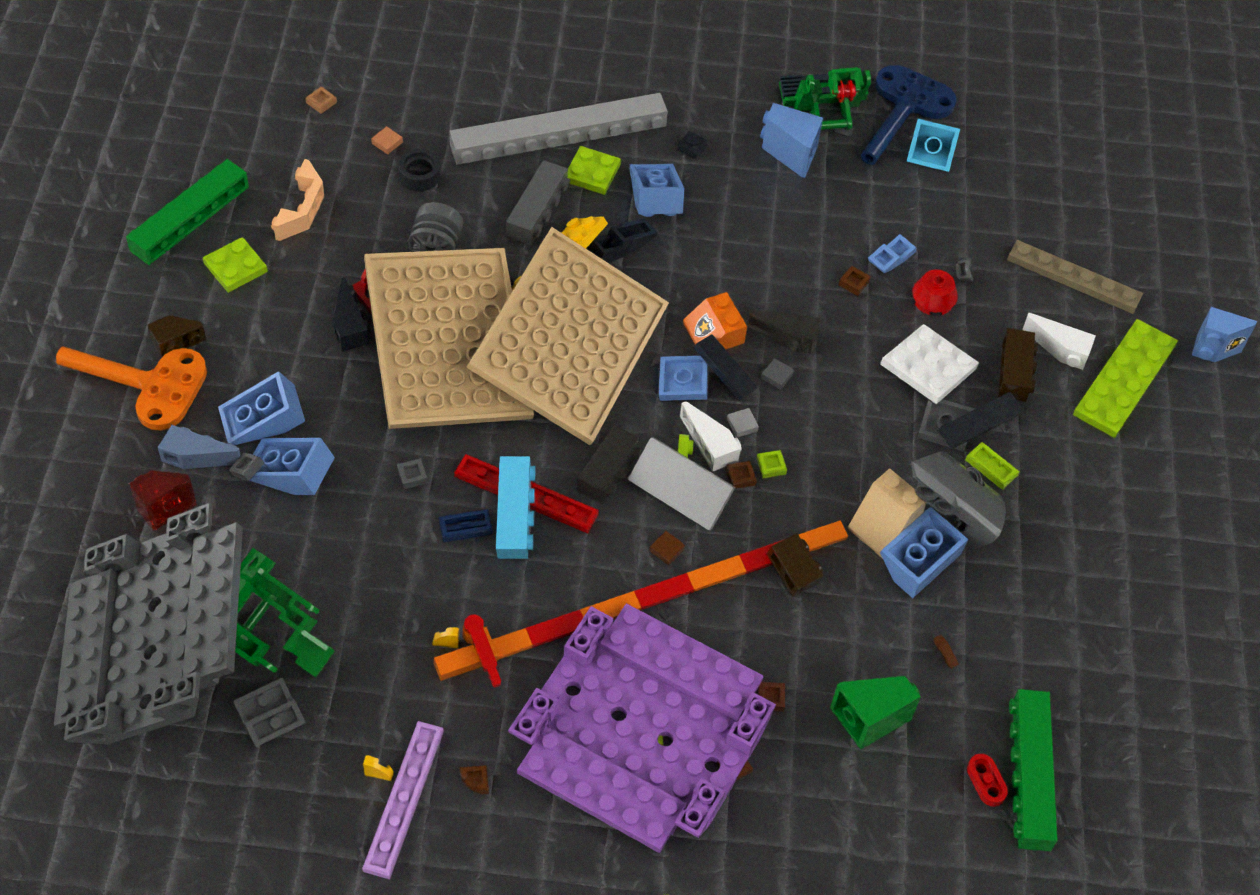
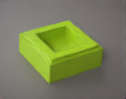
(771, 464)

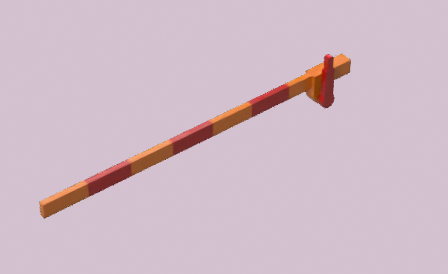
(487, 651)

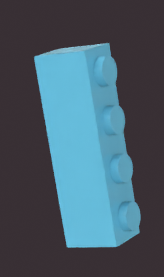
(514, 507)

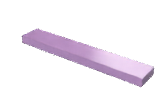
(403, 800)

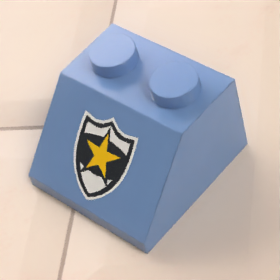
(1222, 335)

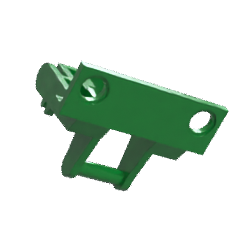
(310, 650)

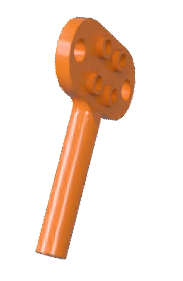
(165, 389)

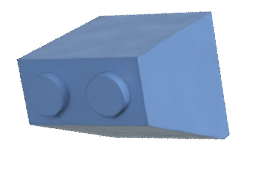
(791, 137)

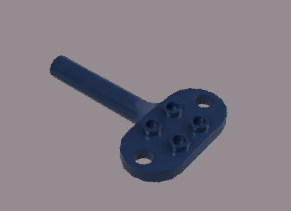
(911, 94)

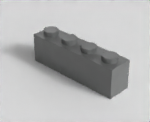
(537, 202)

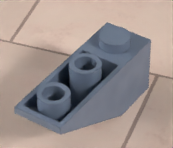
(191, 450)

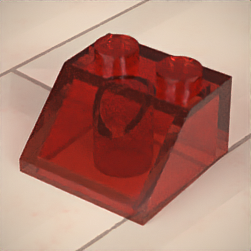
(162, 496)

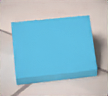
(933, 145)

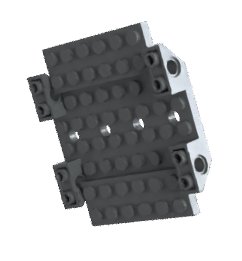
(117, 626)

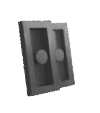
(269, 712)

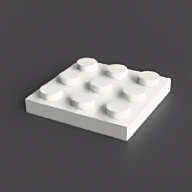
(929, 363)

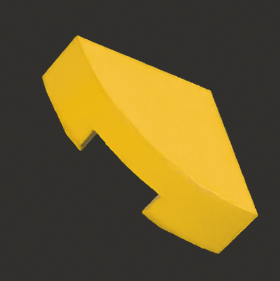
(447, 639)
(373, 769)

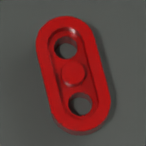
(988, 781)

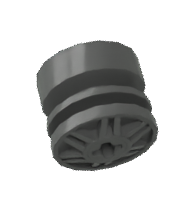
(435, 228)

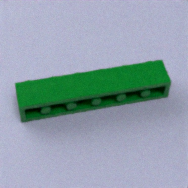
(187, 211)
(1033, 770)

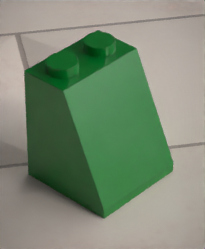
(874, 707)

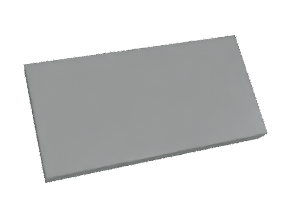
(681, 483)

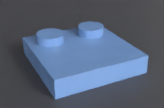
(683, 378)

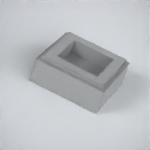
(742, 422)

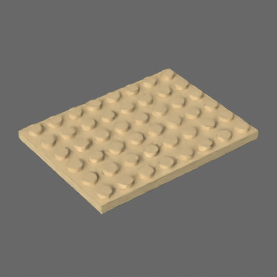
(427, 327)
(568, 336)

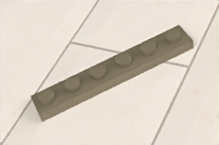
(1075, 276)

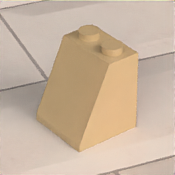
(886, 511)

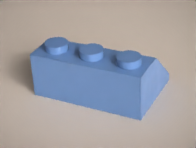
(922, 551)

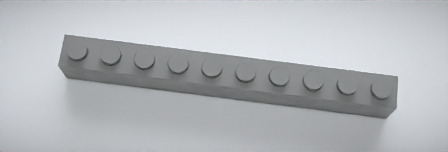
(558, 128)

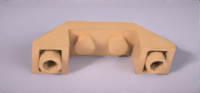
(291, 222)

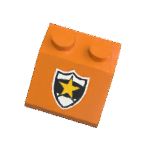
(717, 317)

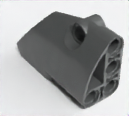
(960, 491)

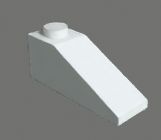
(1062, 341)
(711, 437)

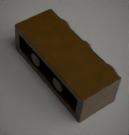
(1018, 364)

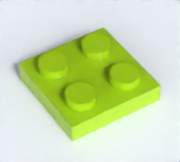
(593, 170)
(235, 264)

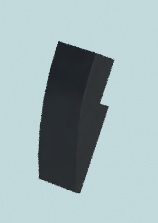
(622, 240)

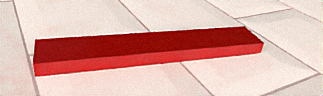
(546, 501)

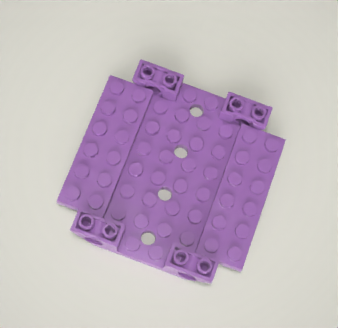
(665, 689)

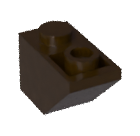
(175, 333)

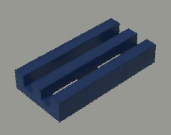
(465, 529)

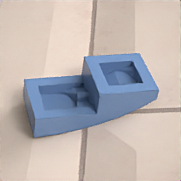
(893, 254)

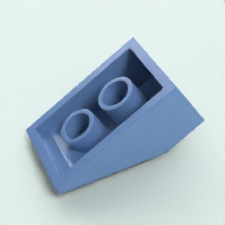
(657, 189)
(262, 411)
(293, 464)

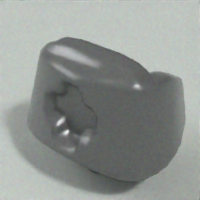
(964, 270)

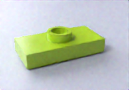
(992, 465)

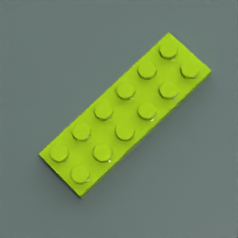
(1125, 378)

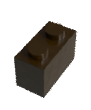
(795, 564)

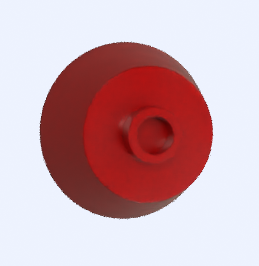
(935, 292)

